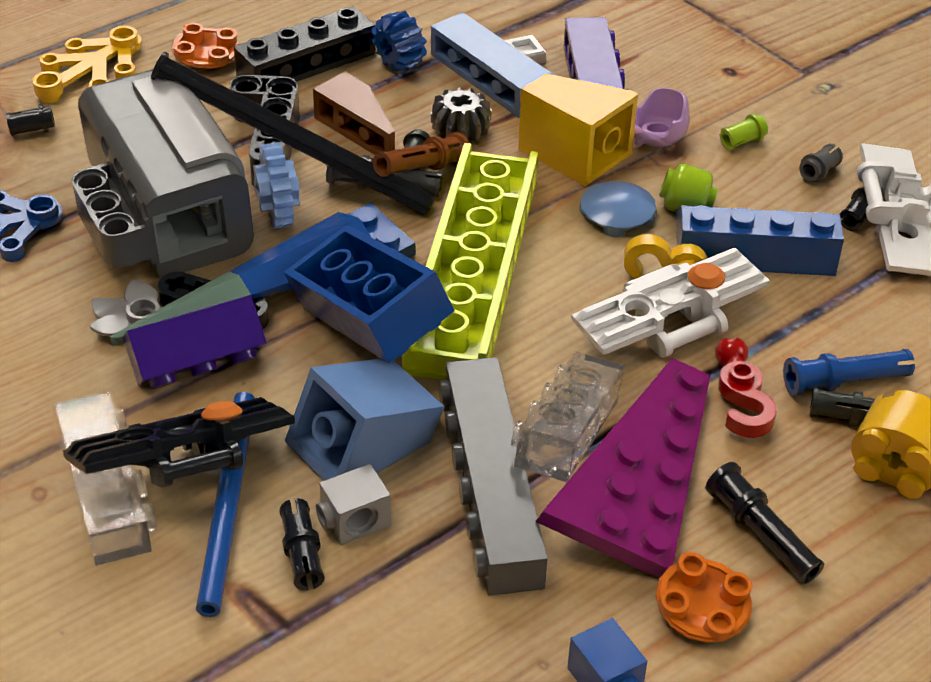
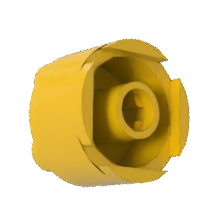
(896, 443)

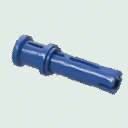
(829, 371)

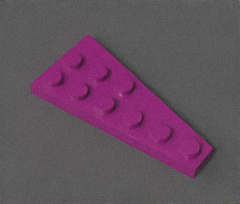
(637, 480)

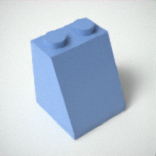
(361, 417)

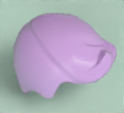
(662, 118)

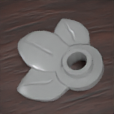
(118, 313)

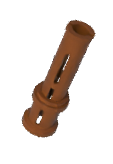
(433, 153)

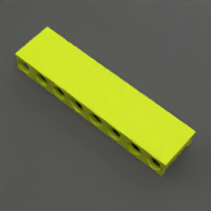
(475, 257)

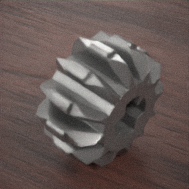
(461, 113)

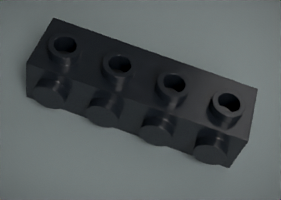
(308, 47)

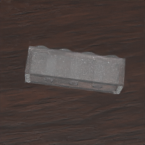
(109, 498)

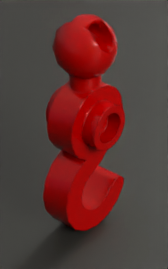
(742, 385)

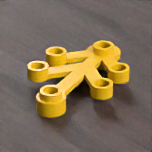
(122, 42)

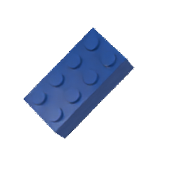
(369, 292)

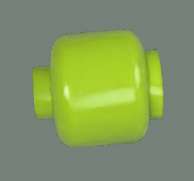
(687, 187)

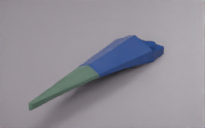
(265, 273)

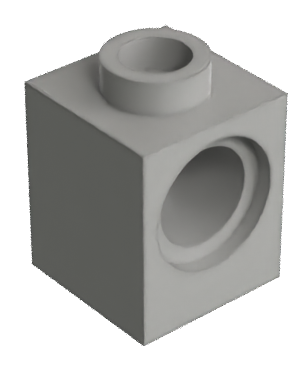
(354, 504)

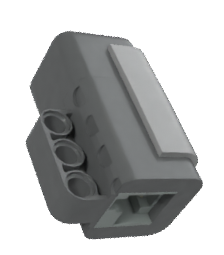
(159, 178)

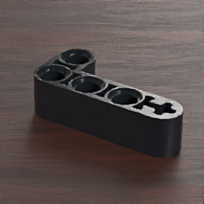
(275, 94)

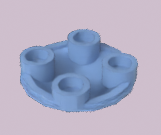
(618, 206)

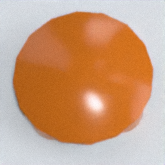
(205, 46)
(704, 599)

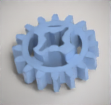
(276, 185)

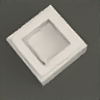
(530, 47)

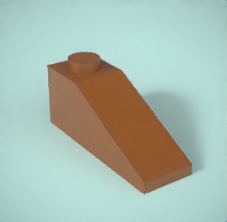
(353, 112)

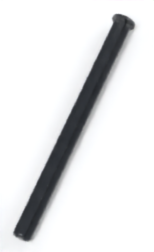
(293, 135)

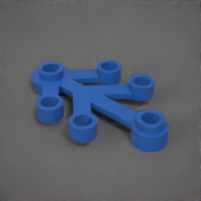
(31, 215)

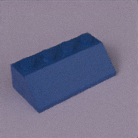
(767, 238)

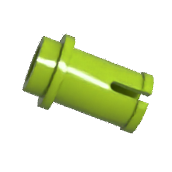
(752, 128)

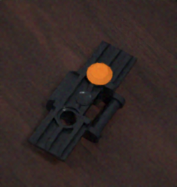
(208, 432)

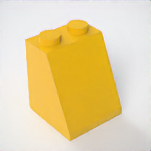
(577, 125)

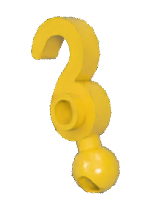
(660, 248)

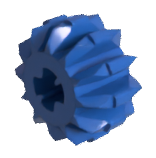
(399, 41)

